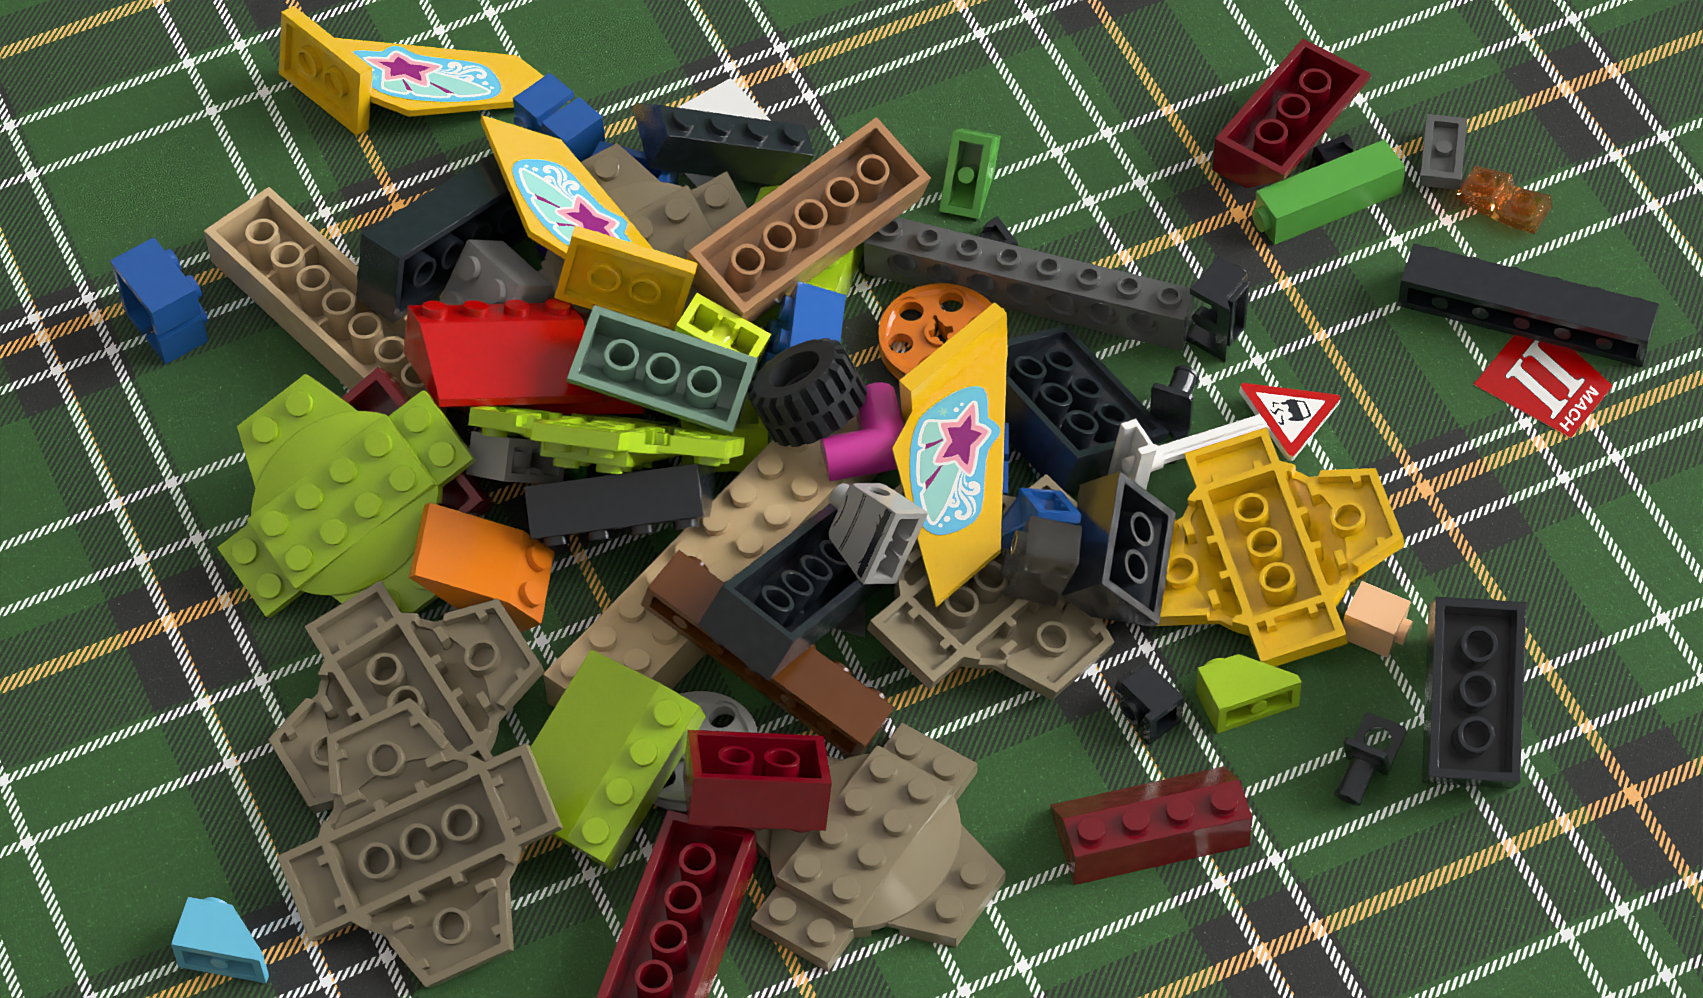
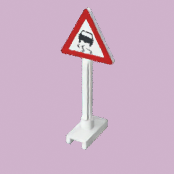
(1288, 414)

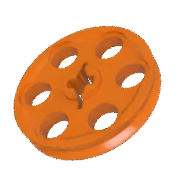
(922, 332)

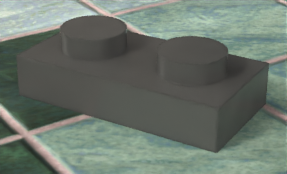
(1443, 152)

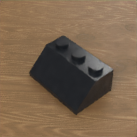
(1121, 551)

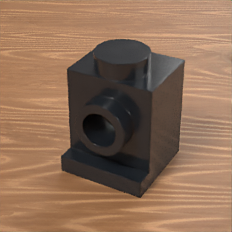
(1150, 702)

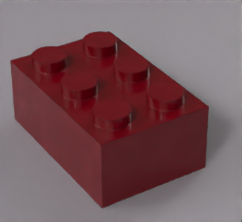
(756, 780)

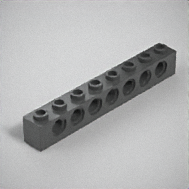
(1033, 282)

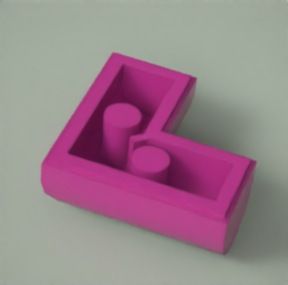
(871, 447)

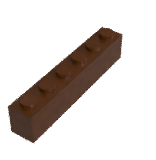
(810, 688)

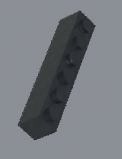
(1528, 304)

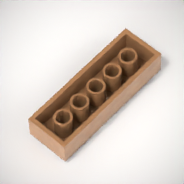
(808, 222)

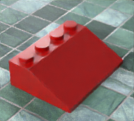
(496, 352)

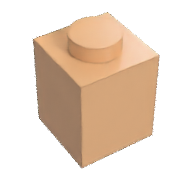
(1377, 619)

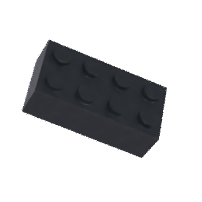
(1474, 692)

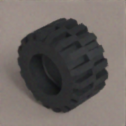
(807, 392)

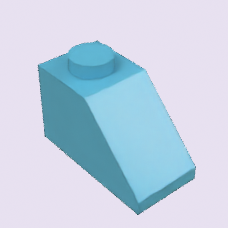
(217, 941)

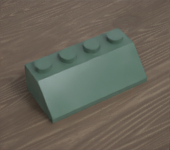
(662, 370)

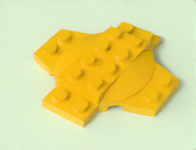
(1273, 547)

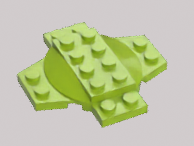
(605, 439)
(339, 496)

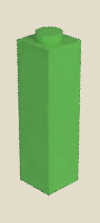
(1328, 192)

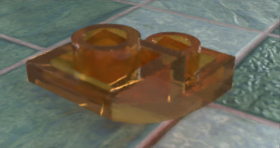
(1498, 198)

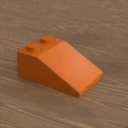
(482, 561)

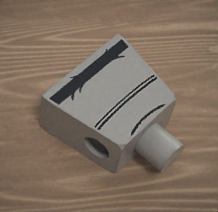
(874, 530)

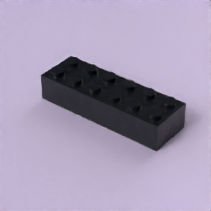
(418, 246)
(786, 599)

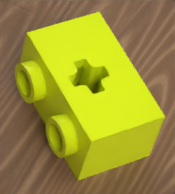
(722, 327)

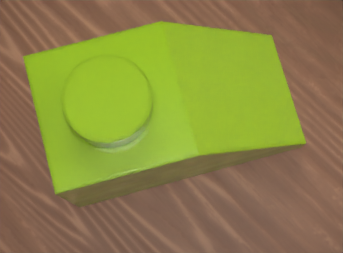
(1244, 691)

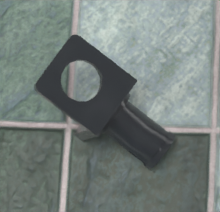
(1174, 403)
(1367, 759)

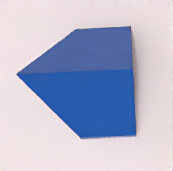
(1039, 503)

